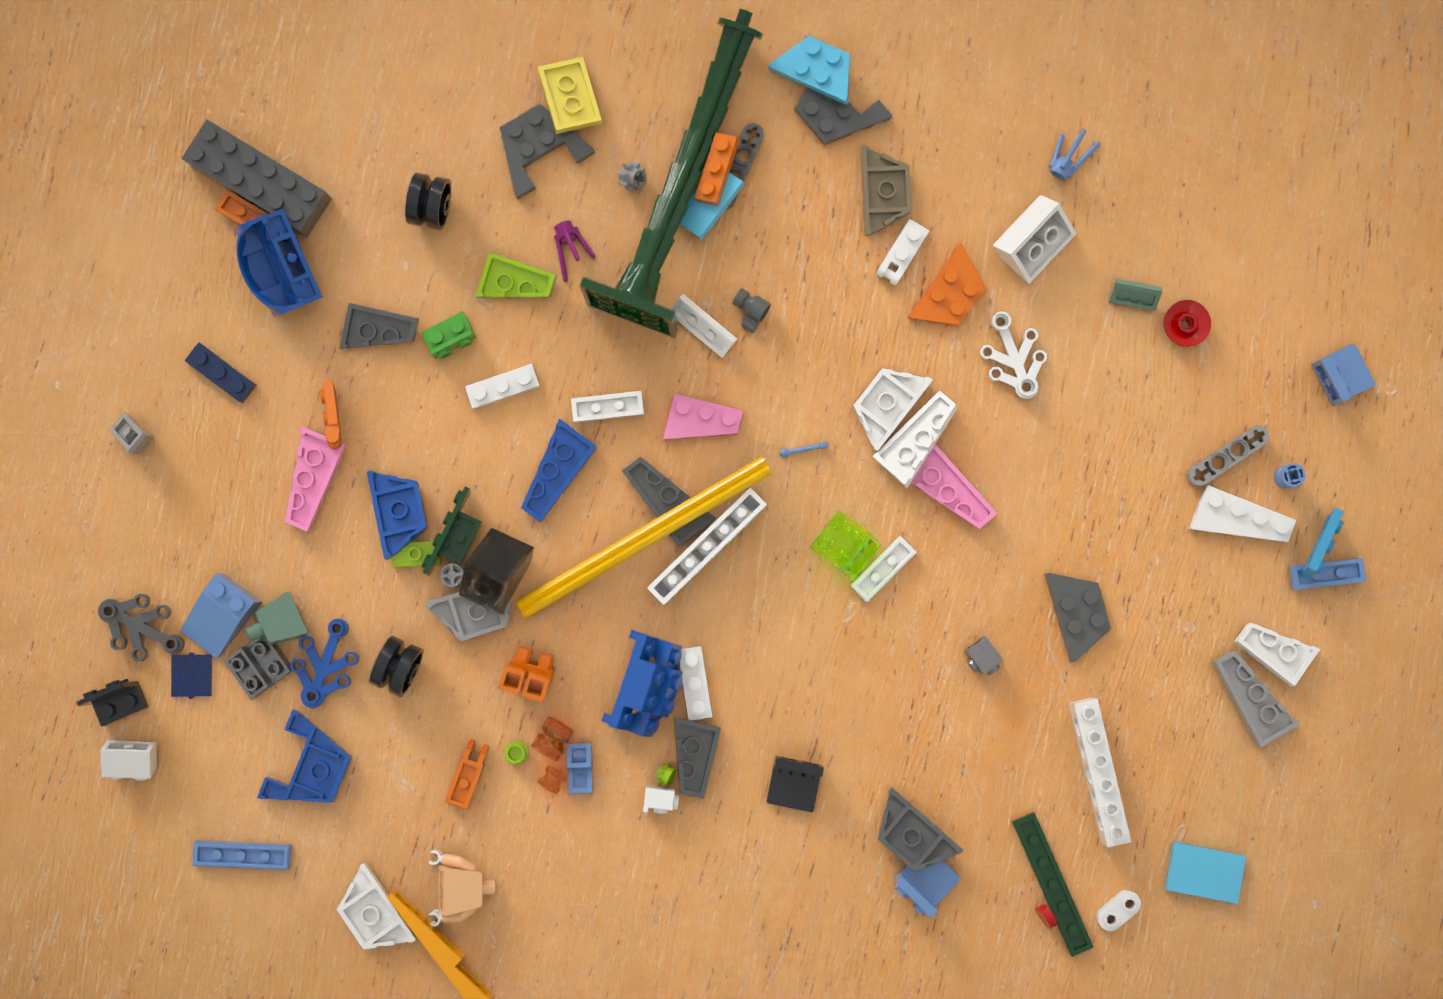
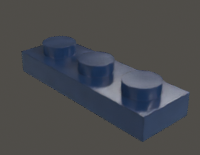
(220, 372)

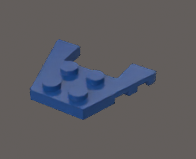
(318, 769)

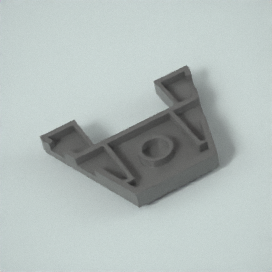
(835, 120)
(533, 137)

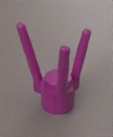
(567, 235)

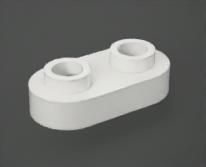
(1117, 908)

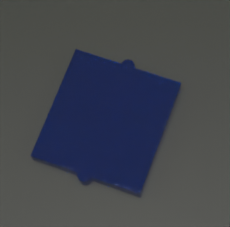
(191, 675)

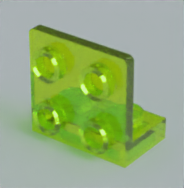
(846, 545)

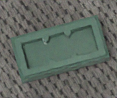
(1135, 294)

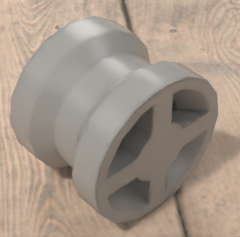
(448, 575)

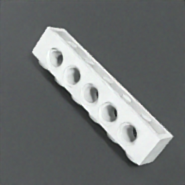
(707, 546)
(1099, 772)

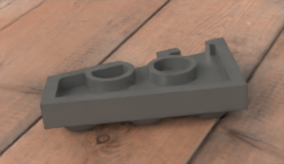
(376, 327)
(695, 755)

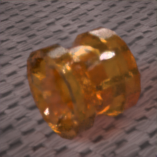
(552, 779)

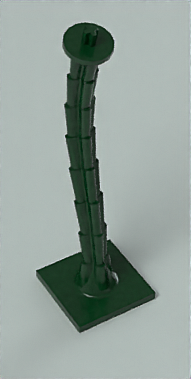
(638, 286)

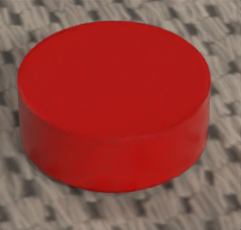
(1046, 916)

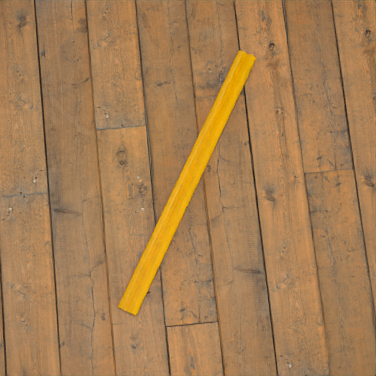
(644, 537)

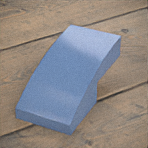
(579, 769)

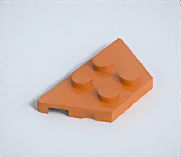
(951, 292)

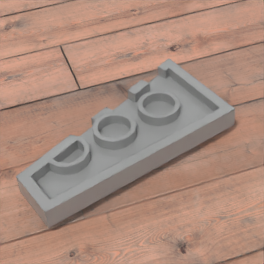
(1259, 710)

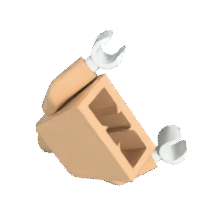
(459, 888)

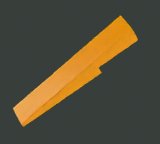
(440, 948)

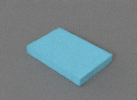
(702, 216)
(1205, 872)

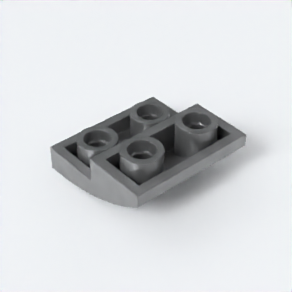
(258, 666)

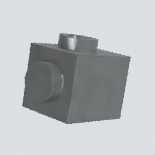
(983, 657)

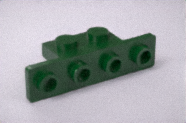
(456, 536)

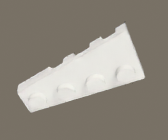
(1234, 516)

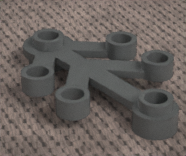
(137, 625)

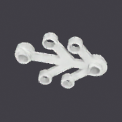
(1014, 358)

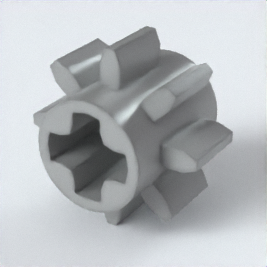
(632, 176)

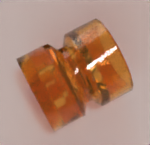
(552, 739)

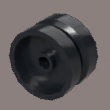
(428, 201)
(396, 666)

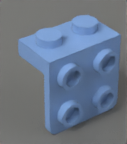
(926, 886)

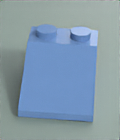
(219, 614)

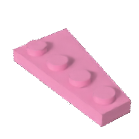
(311, 478)
(949, 487)

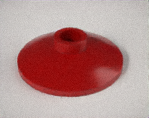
(1197, 319)

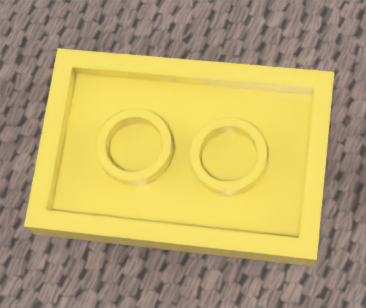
(569, 95)

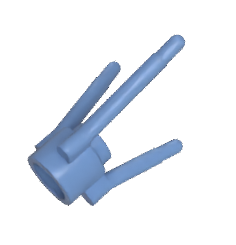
(1062, 166)

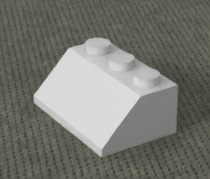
(1035, 238)

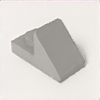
(131, 435)

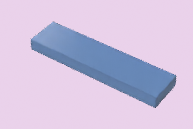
(242, 855)

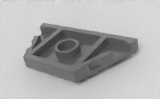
(1078, 612)
(913, 835)

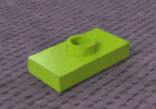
(414, 554)

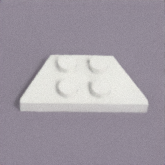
(887, 403)
(371, 914)

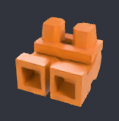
(532, 675)

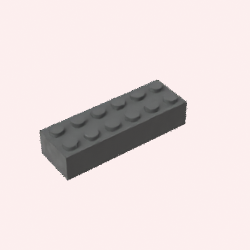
(256, 177)

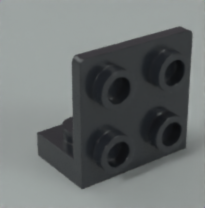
(115, 701)
(794, 783)

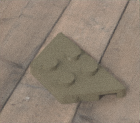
(884, 190)

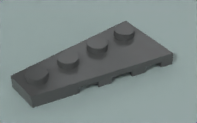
(663, 496)

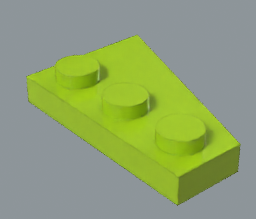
(513, 279)

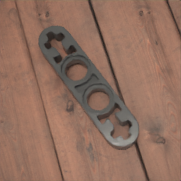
(744, 167)

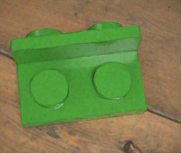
(449, 335)

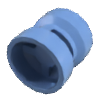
(1284, 476)

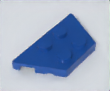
(397, 511)

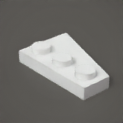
(1279, 654)

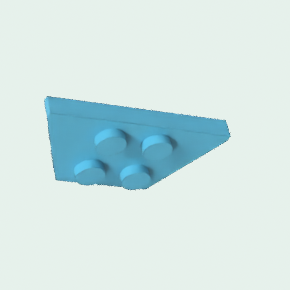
(816, 67)

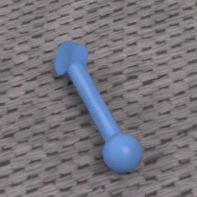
(784, 452)

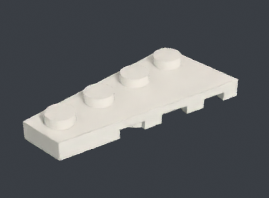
(914, 441)

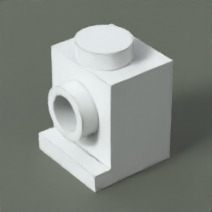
(660, 799)

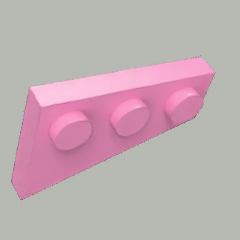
(700, 418)

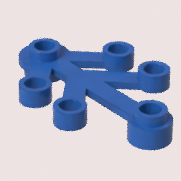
(322, 666)

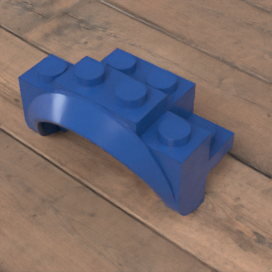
(274, 263)
(647, 686)

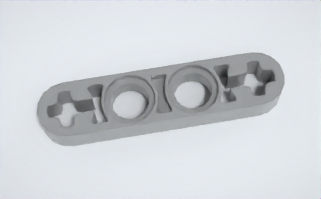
(1227, 456)

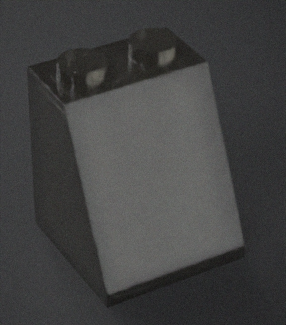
(495, 570)

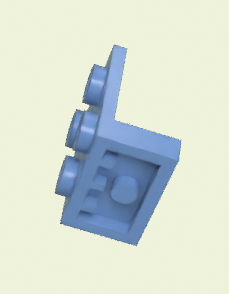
(1343, 374)

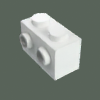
(128, 759)

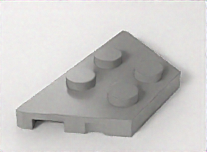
(466, 617)

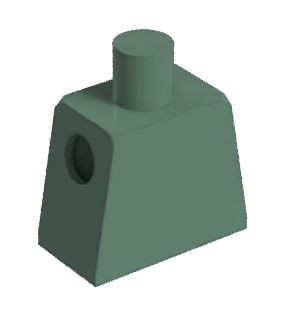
(277, 622)

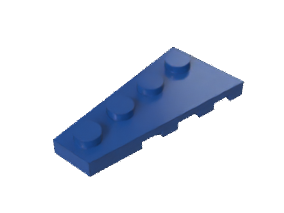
(561, 463)

